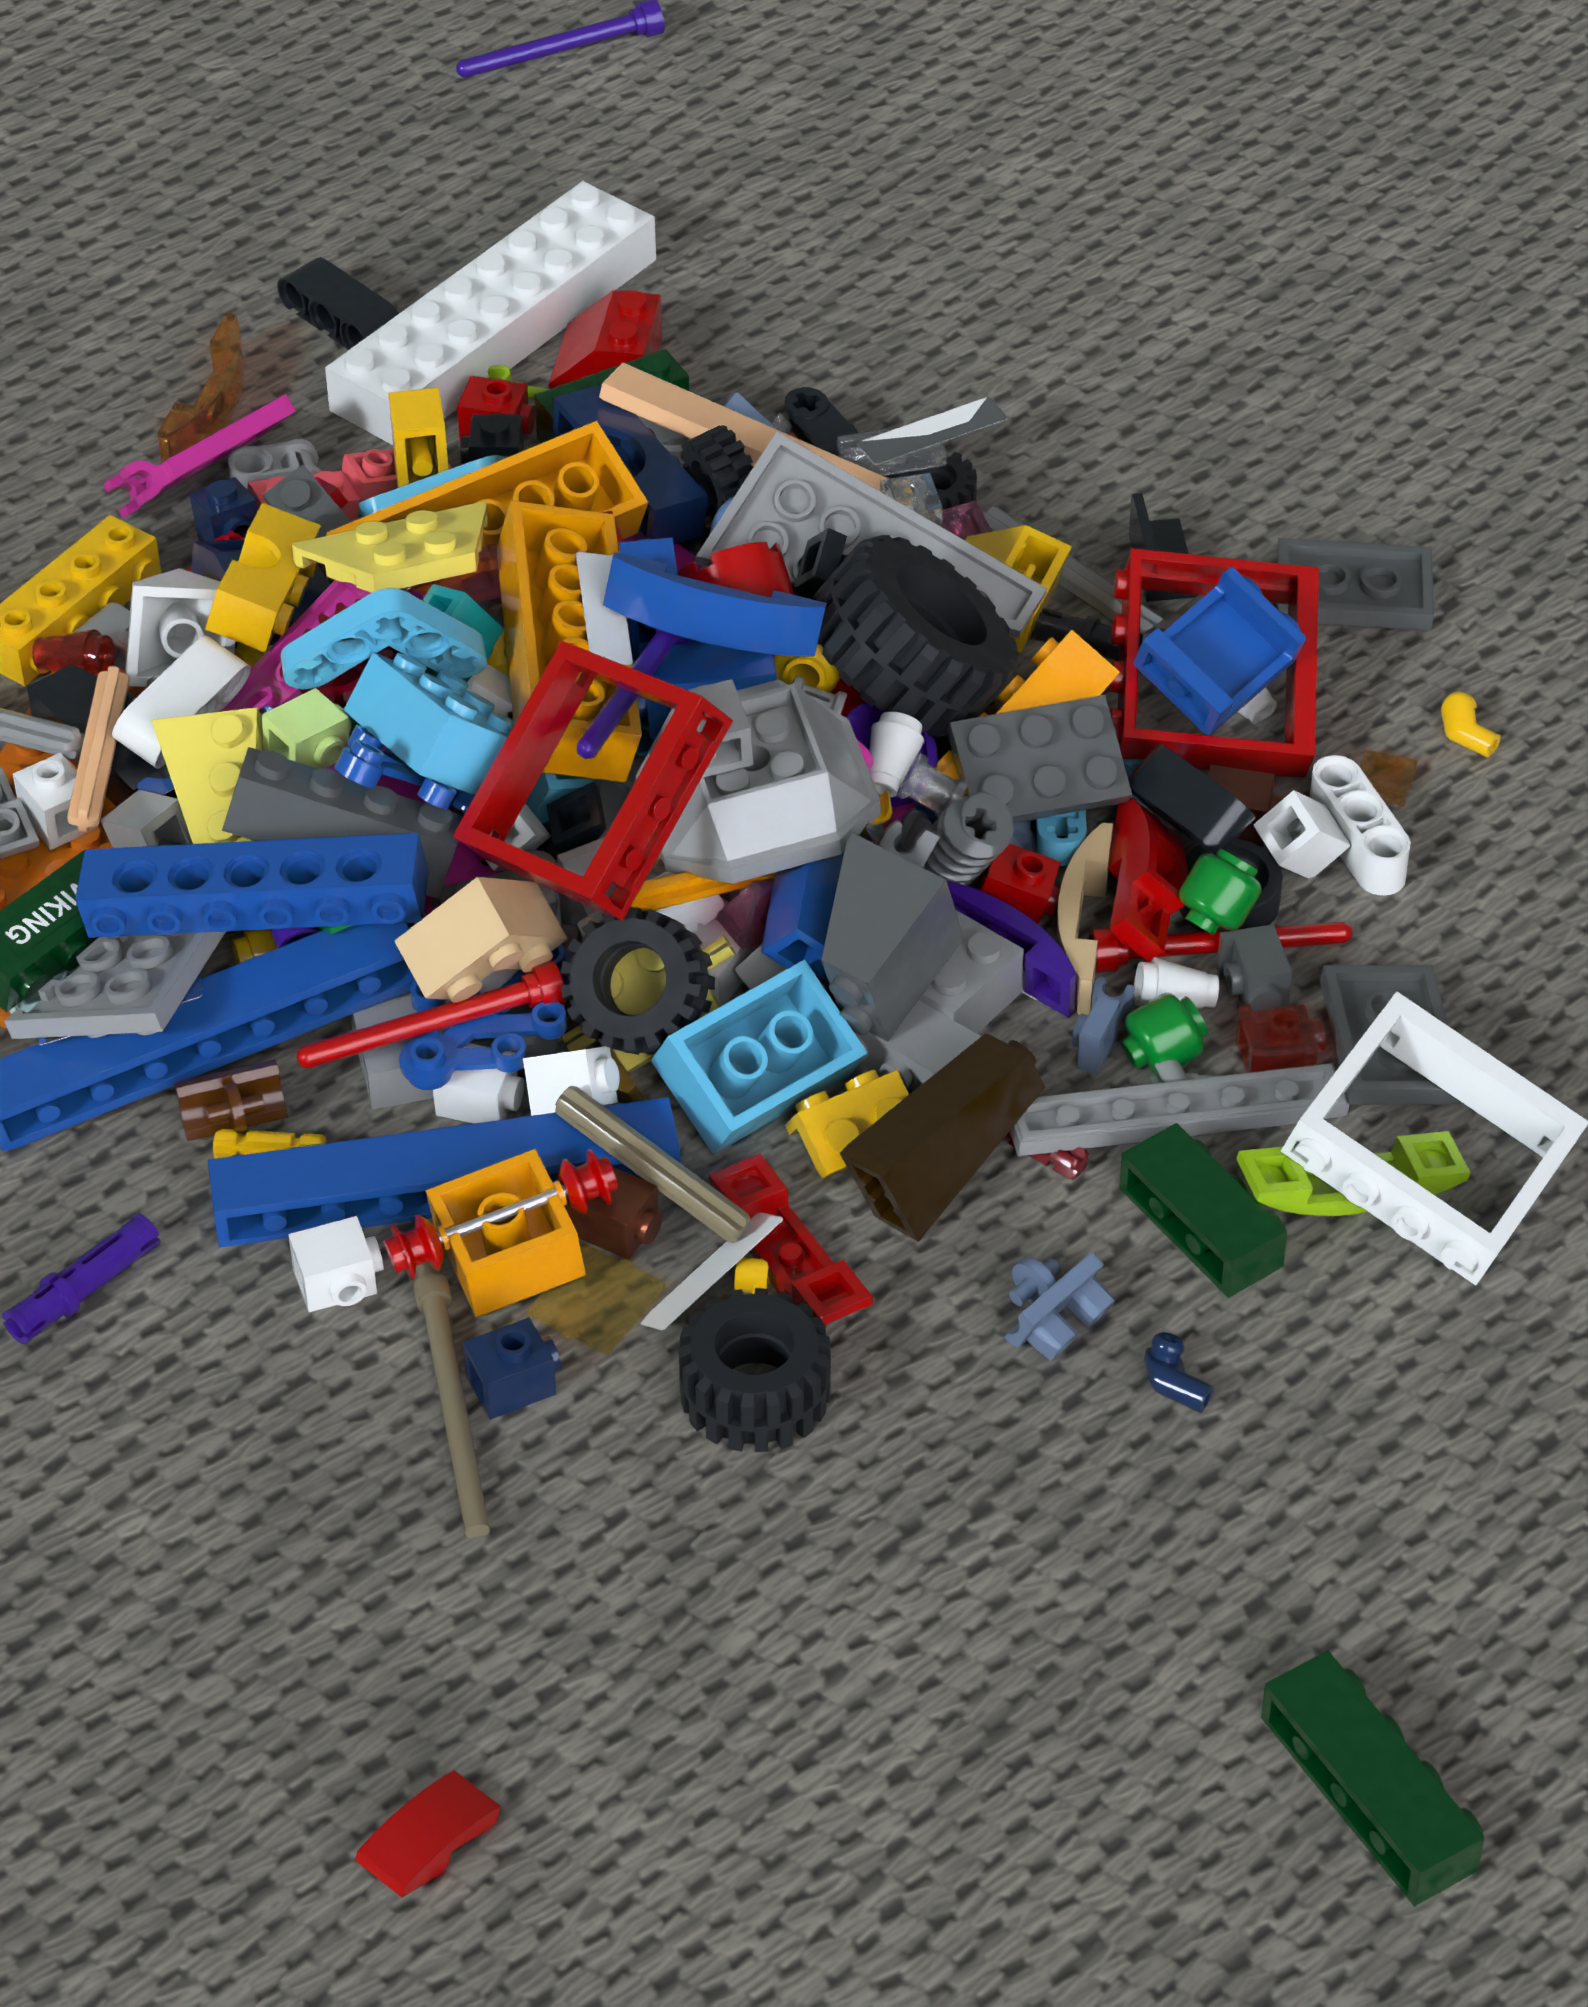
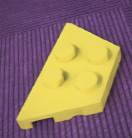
(402, 551)

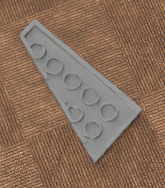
(119, 987)

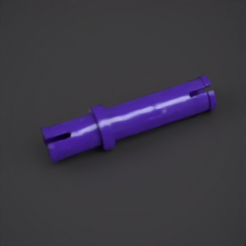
(63, 1292)

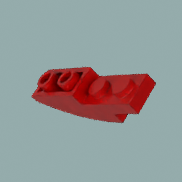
(1149, 873)

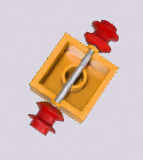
(505, 1228)

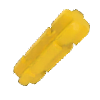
(229, 1143)

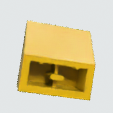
(1030, 554)

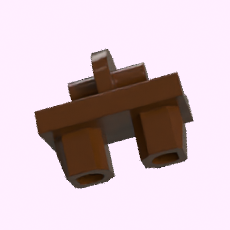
(231, 1100)

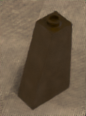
(942, 1133)

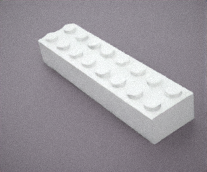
(496, 306)

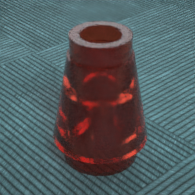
(83, 649)

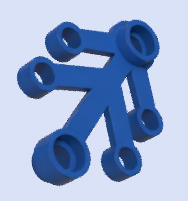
(366, 762)
(434, 1057)

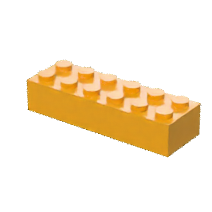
(565, 472)
(546, 606)

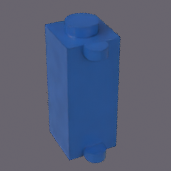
(801, 913)

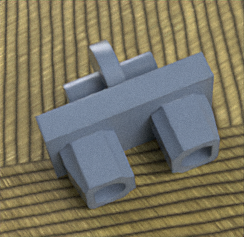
(1041, 1321)

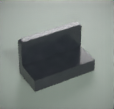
(1156, 536)

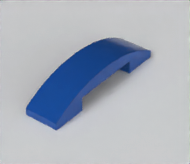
(713, 612)

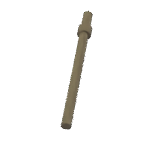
(433, 1299)

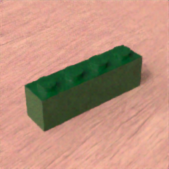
(1373, 1777)

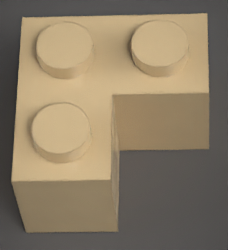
(480, 931)

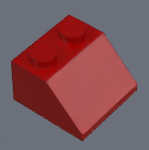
(609, 334)

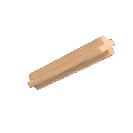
(97, 750)

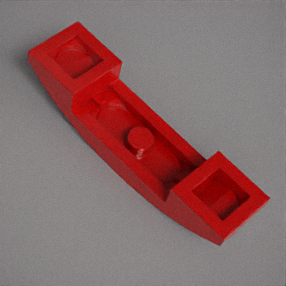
(793, 1255)

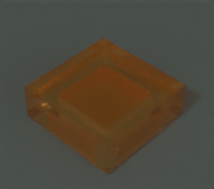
(1389, 775)

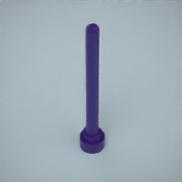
(643, 19)
(622, 699)

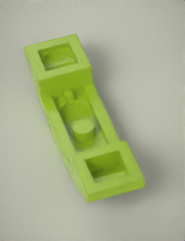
(1284, 1185)

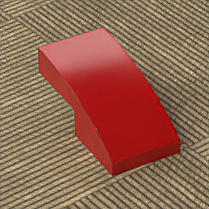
(424, 1832)

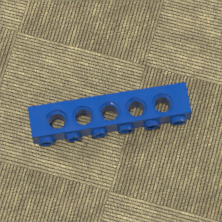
(253, 885)

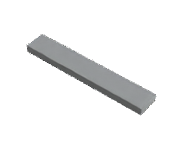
(1197, 1105)

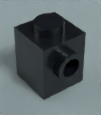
(492, 436)

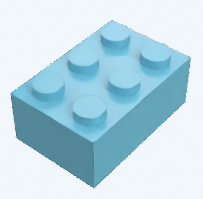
(429, 720)
(758, 1056)

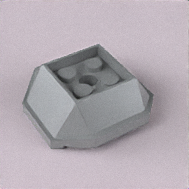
(787, 808)

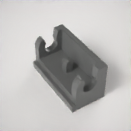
(910, 839)

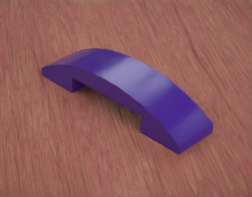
(1045, 965)

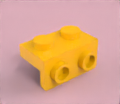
(834, 1122)

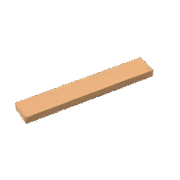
(694, 415)

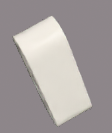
(196, 683)
(1377, 840)

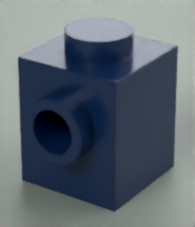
(223, 508)
(511, 1367)

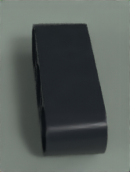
(334, 302)
(1189, 800)

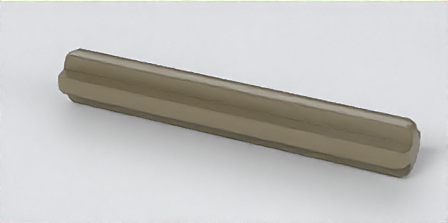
(652, 1164)

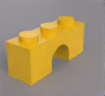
(261, 585)

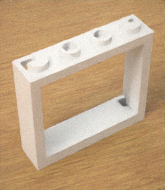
(1474, 1080)

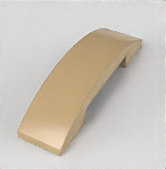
(1084, 876)

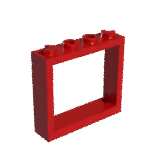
(1198, 576)
(646, 813)

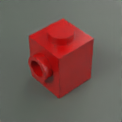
(493, 396)
(1023, 881)

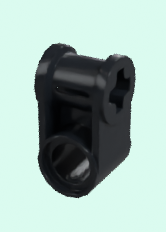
(816, 419)

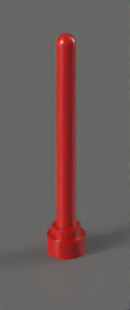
(1113, 953)
(536, 987)

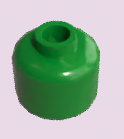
(1220, 892)
(1163, 1032)

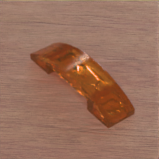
(218, 399)

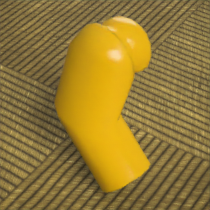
(1462, 727)

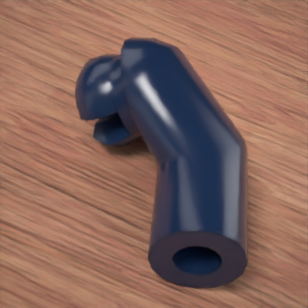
(1169, 1376)

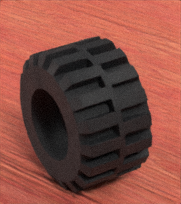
(593, 967)
(754, 1405)

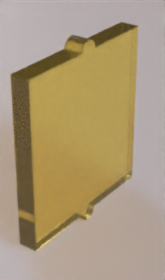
(600, 1304)

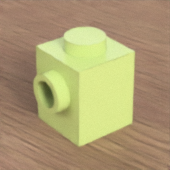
(307, 730)

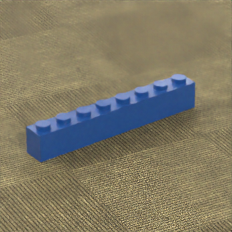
(234, 1017)
(387, 1176)

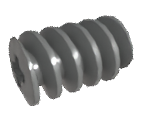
(970, 837)

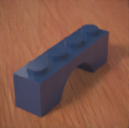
(674, 498)

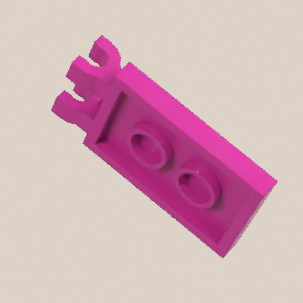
(197, 457)

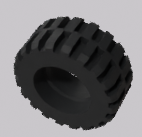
(914, 634)

